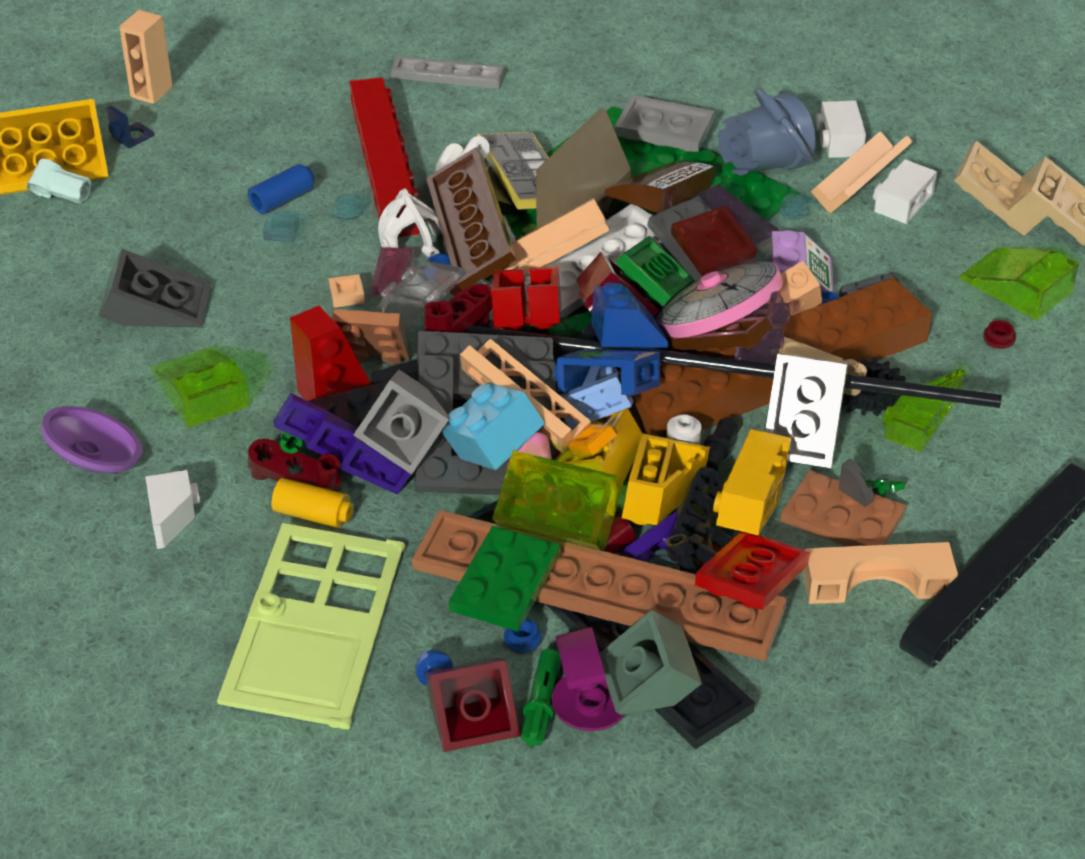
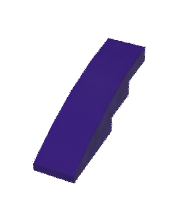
(332, 435)

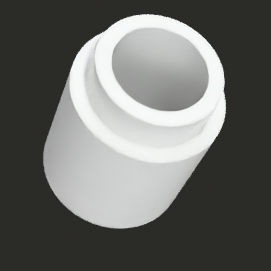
(684, 429)

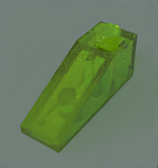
(916, 419)

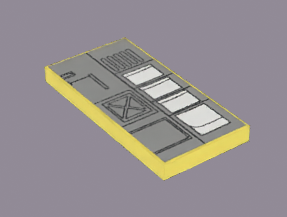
(515, 162)

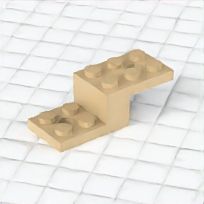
(1025, 199)

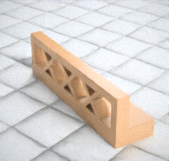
(857, 171)
(559, 237)
(483, 371)

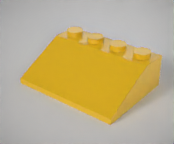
(56, 132)

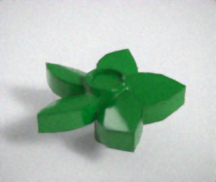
(885, 484)

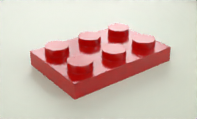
(752, 569)

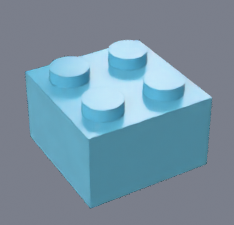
(491, 425)

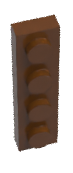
(743, 332)

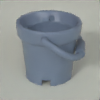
(769, 136)

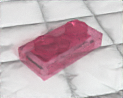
(390, 267)

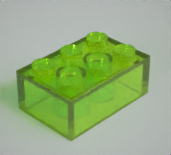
(558, 500)

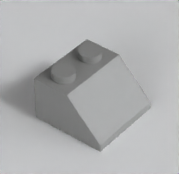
(403, 422)

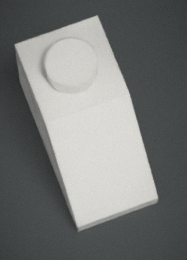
(171, 504)

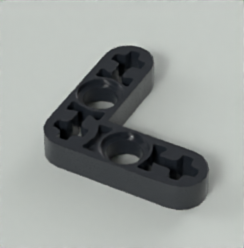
(699, 524)

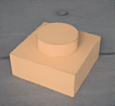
(346, 290)

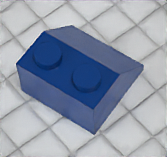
(623, 320)

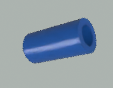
(281, 188)

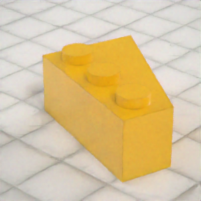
(616, 455)
(754, 483)

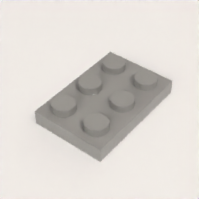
(664, 123)

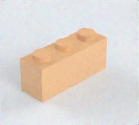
(146, 56)

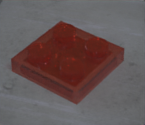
(713, 240)

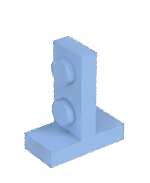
(598, 395)

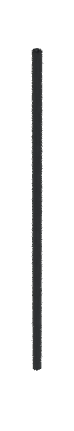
(767, 370)

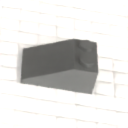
(153, 294)

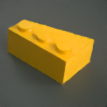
(660, 477)

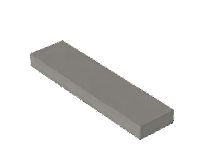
(447, 72)

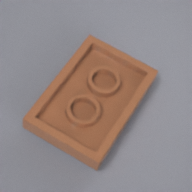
(374, 335)
(832, 514)

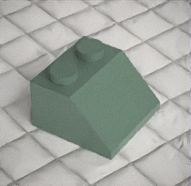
(649, 666)

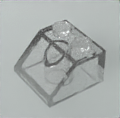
(418, 287)

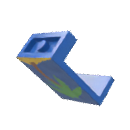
(638, 368)

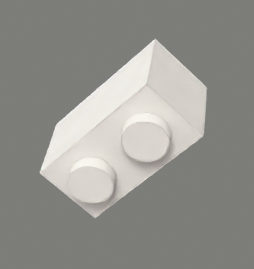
(840, 128)
(904, 191)

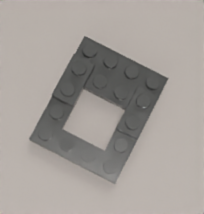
(442, 374)

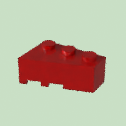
(323, 356)

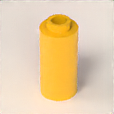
(312, 503)

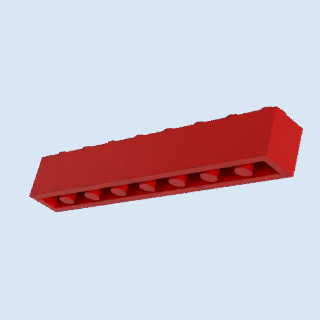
(382, 145)

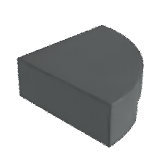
(853, 483)

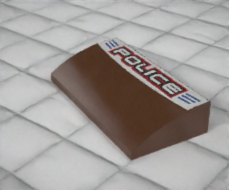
(664, 185)

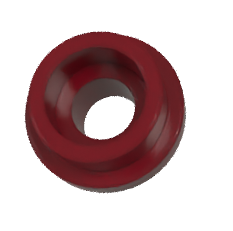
(999, 334)

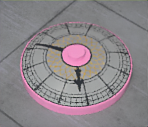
(719, 299)

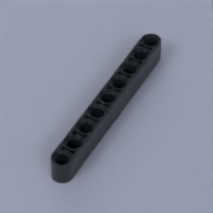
(995, 568)

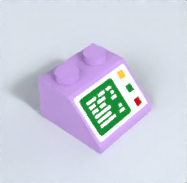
(793, 247)

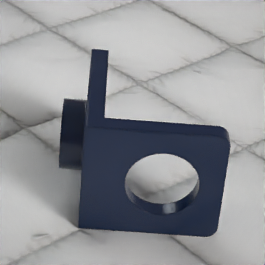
(120, 128)

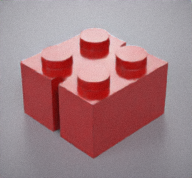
(510, 302)

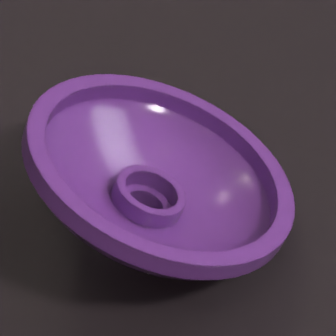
(91, 439)

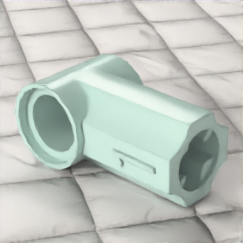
(51, 180)

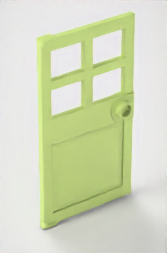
(306, 655)

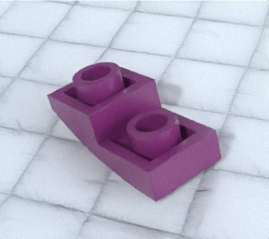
(580, 659)

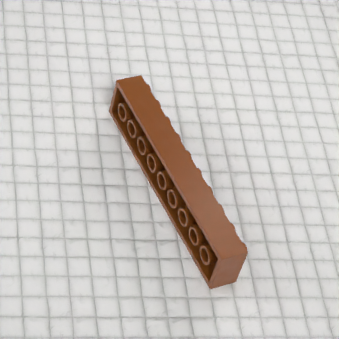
(858, 325)

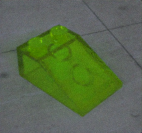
(1024, 278)
(203, 385)

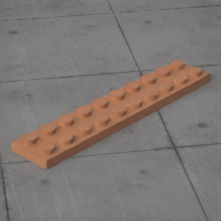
(614, 588)

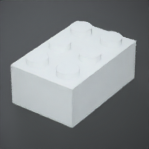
(807, 406)

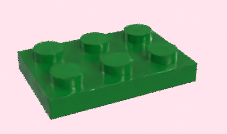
(654, 271)
(504, 578)

